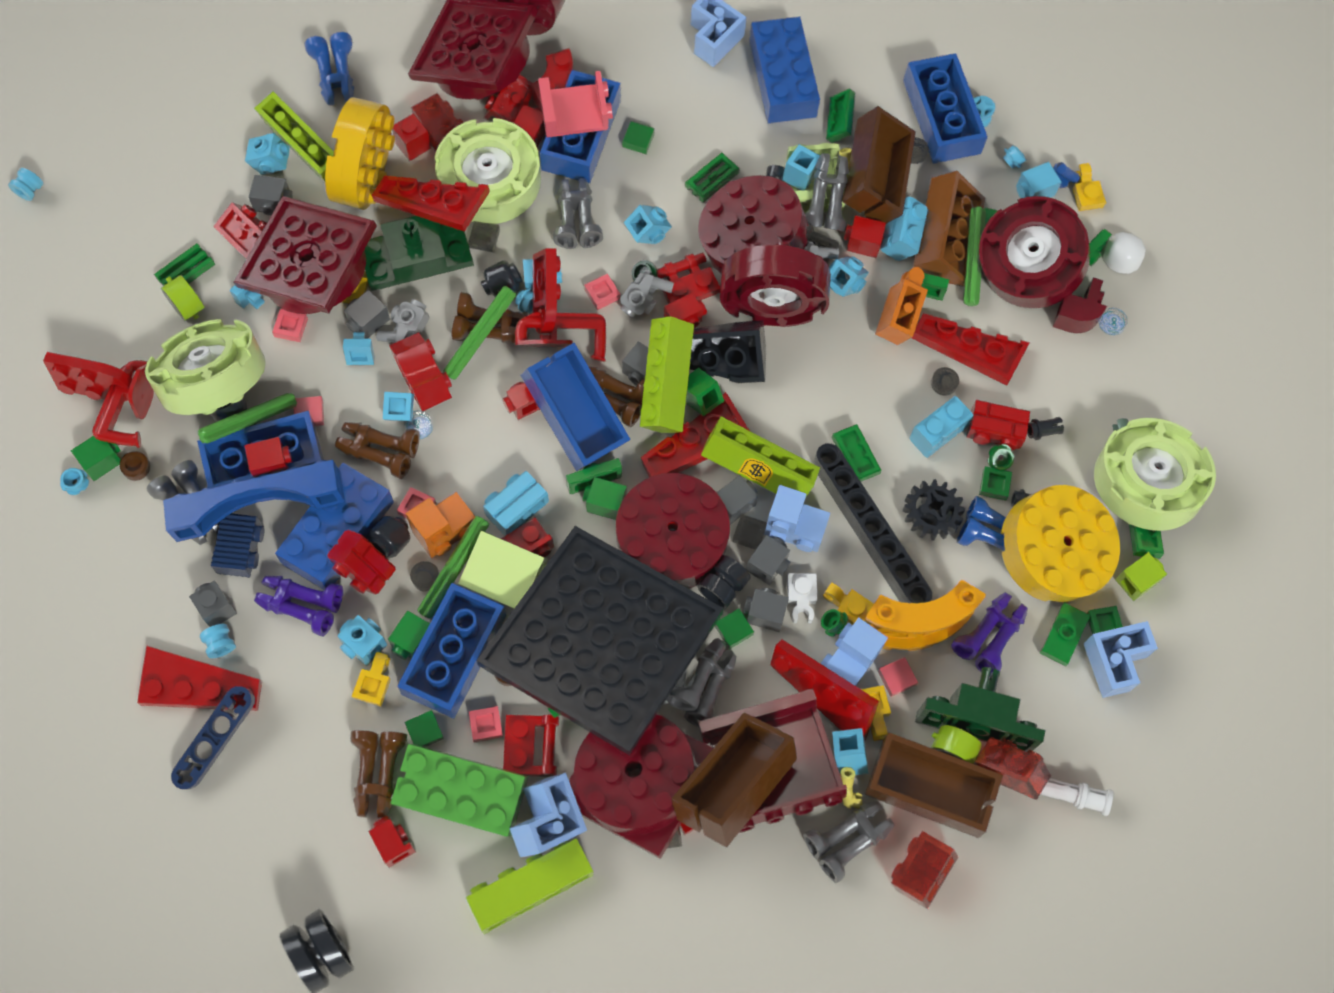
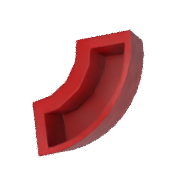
(558, 70)
(420, 371)

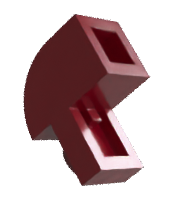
(1079, 313)

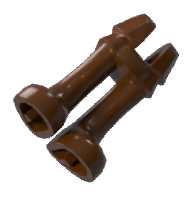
(468, 311)
(630, 411)
(364, 435)
(367, 744)

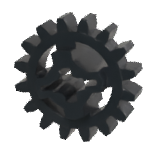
(938, 499)

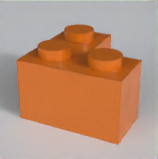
(441, 524)

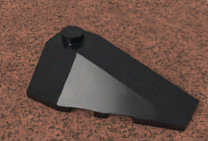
(731, 351)

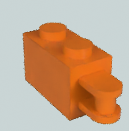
(902, 308)

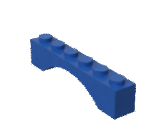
(197, 513)

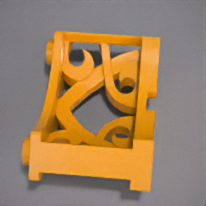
(924, 624)

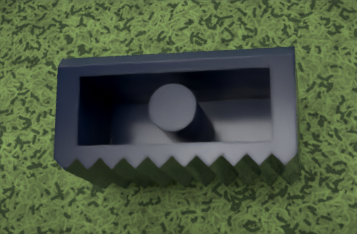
(237, 545)

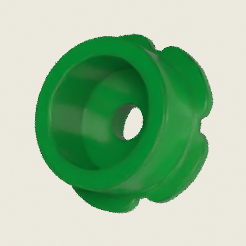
(1007, 460)
(834, 622)

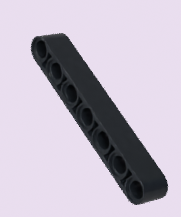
(870, 515)

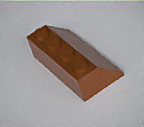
(947, 227)

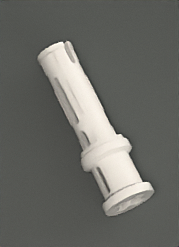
(1080, 795)

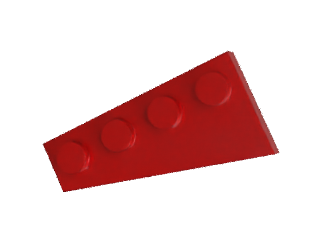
(432, 200)
(982, 352)
(685, 447)
(188, 683)
(836, 697)

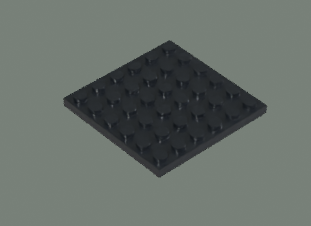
(601, 639)

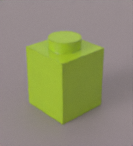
(1141, 576)

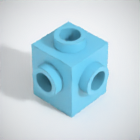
(267, 154)
(648, 224)
(840, 273)
(361, 639)

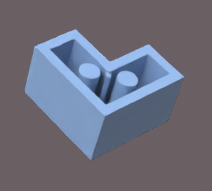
(718, 28)
(796, 522)
(857, 650)
(1113, 655)
(554, 816)

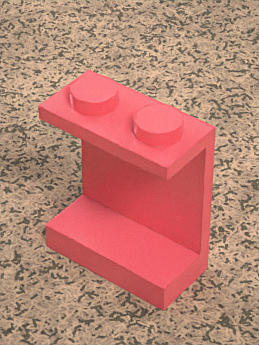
(575, 108)

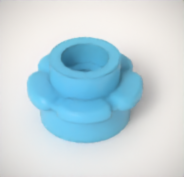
(1014, 157)
(525, 300)
(69, 476)

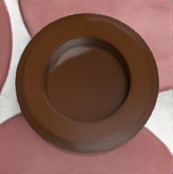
(134, 465)

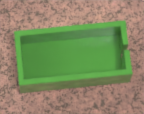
(459, 790)

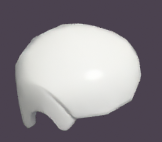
(1124, 252)

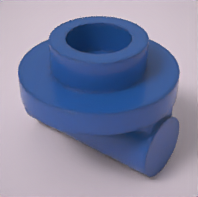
(1065, 174)

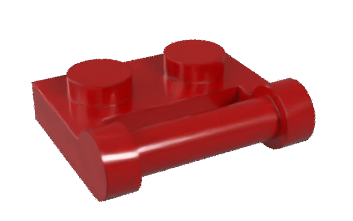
(520, 745)

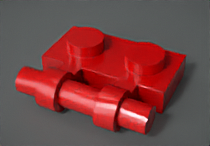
(699, 282)

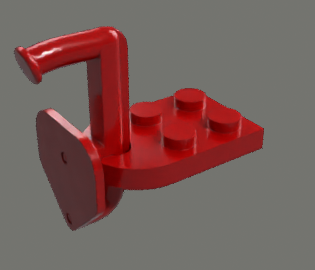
(545, 316)
(104, 382)

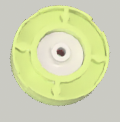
(494, 156)
(206, 367)
(1154, 474)

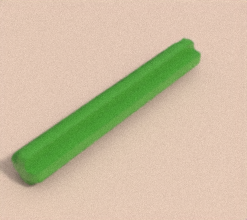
(973, 263)
(479, 332)
(246, 418)
(452, 568)

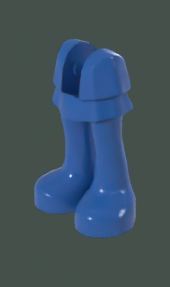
(318, 49)
(973, 530)

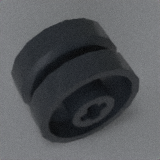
(320, 949)

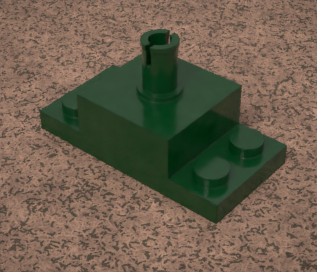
(413, 251)
(982, 713)

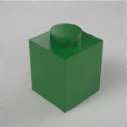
(703, 392)
(97, 457)
(604, 498)
(407, 635)

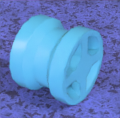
(986, 108)
(25, 184)
(217, 641)

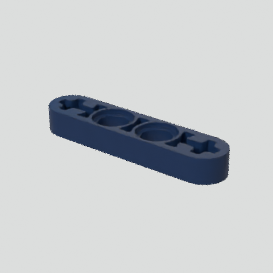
(215, 739)

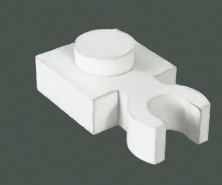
(802, 592)

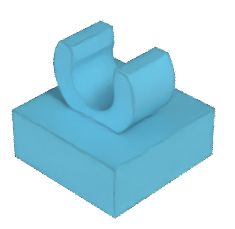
(244, 297)
(358, 350)
(398, 406)

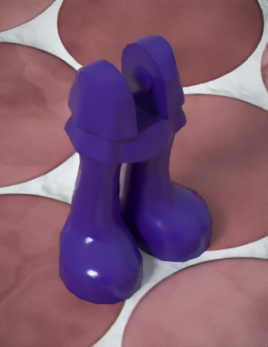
(320, 620)
(969, 645)

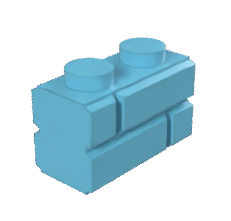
(905, 233)
(941, 426)
(515, 502)

